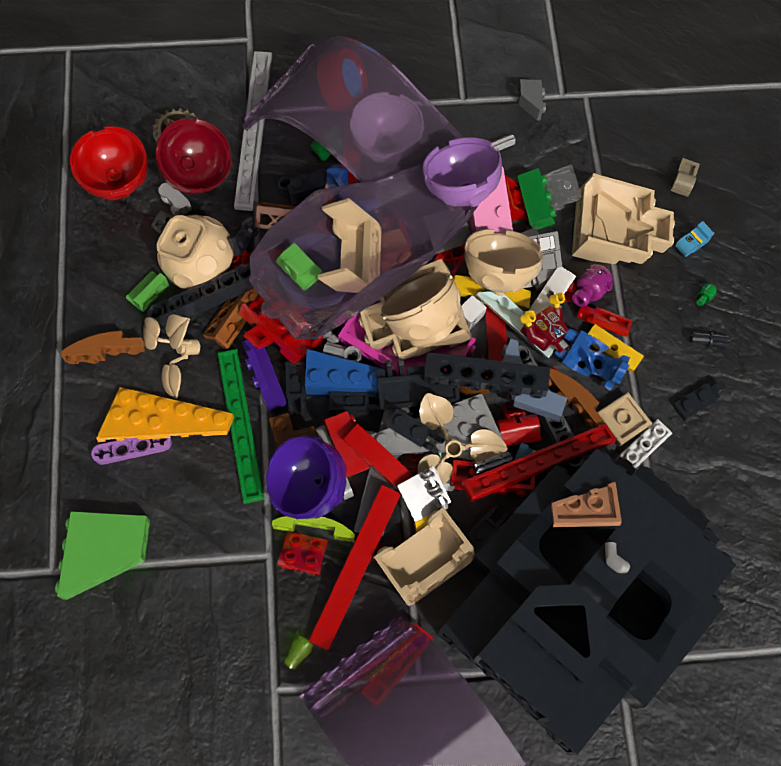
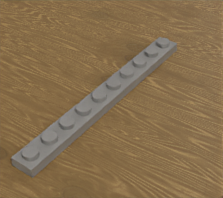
(253, 137)

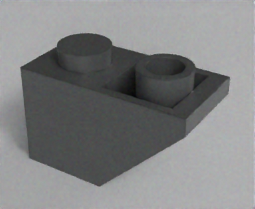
(531, 97)

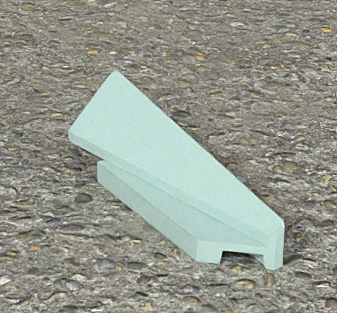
(510, 314)

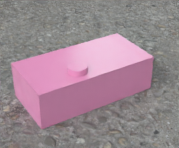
(493, 211)

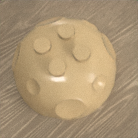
(502, 260)

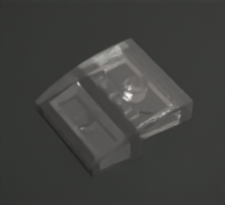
(563, 187)

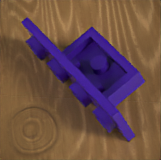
(264, 376)

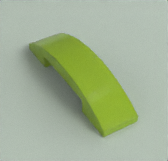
(340, 531)

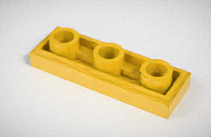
(620, 347)

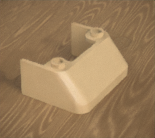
(359, 247)

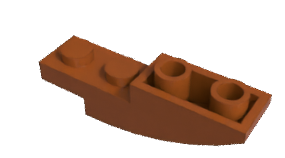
(96, 347)
(581, 399)

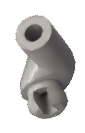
(613, 560)

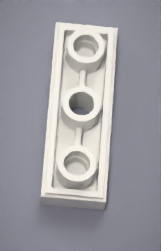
(557, 283)
(652, 437)

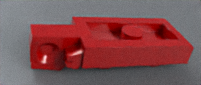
(605, 319)

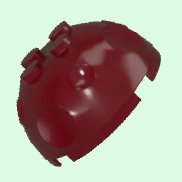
(193, 156)

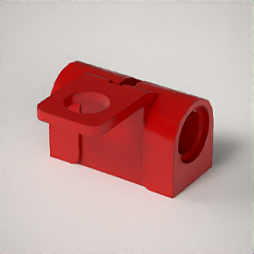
(518, 426)

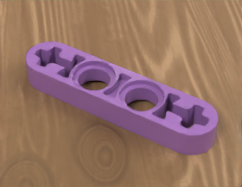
(132, 451)

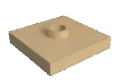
(625, 418)

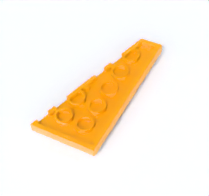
(156, 417)

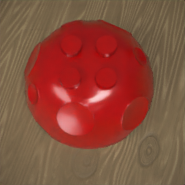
(109, 163)

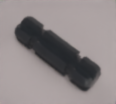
(492, 462)

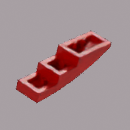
(377, 456)

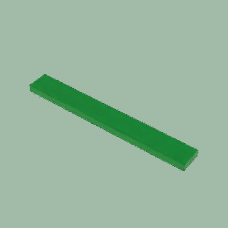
(240, 427)

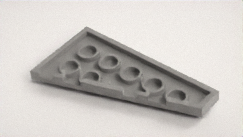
(467, 418)

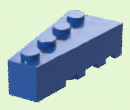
(333, 373)

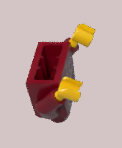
(546, 327)

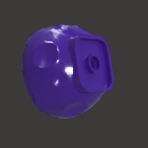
(296, 476)

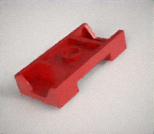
(291, 348)

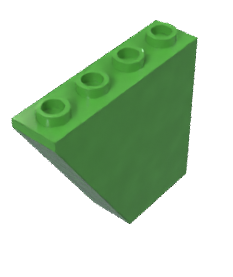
(99, 549)

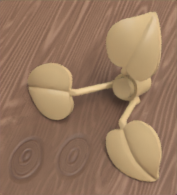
(175, 329)
(436, 412)

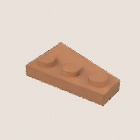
(594, 508)

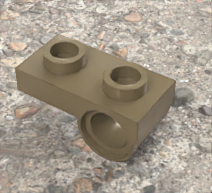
(685, 177)

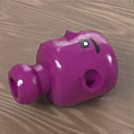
(592, 285)

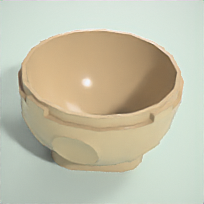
(193, 250)
(423, 309)

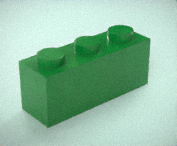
(537, 199)

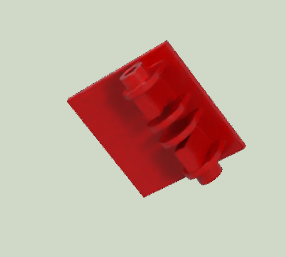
(302, 553)

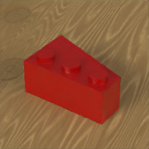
(337, 428)

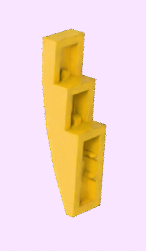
(468, 287)

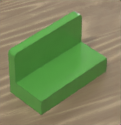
(147, 290)

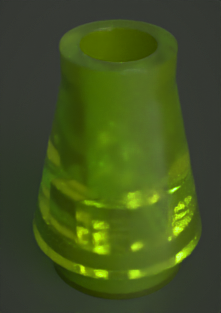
(299, 651)

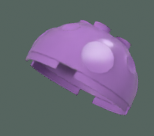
(463, 171)

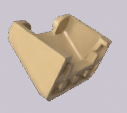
(426, 558)

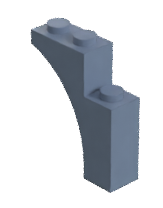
(549, 406)

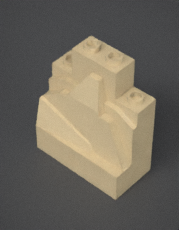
(619, 222)
(380, 334)

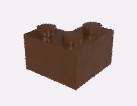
(283, 429)

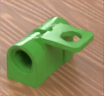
(299, 267)

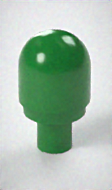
(706, 293)

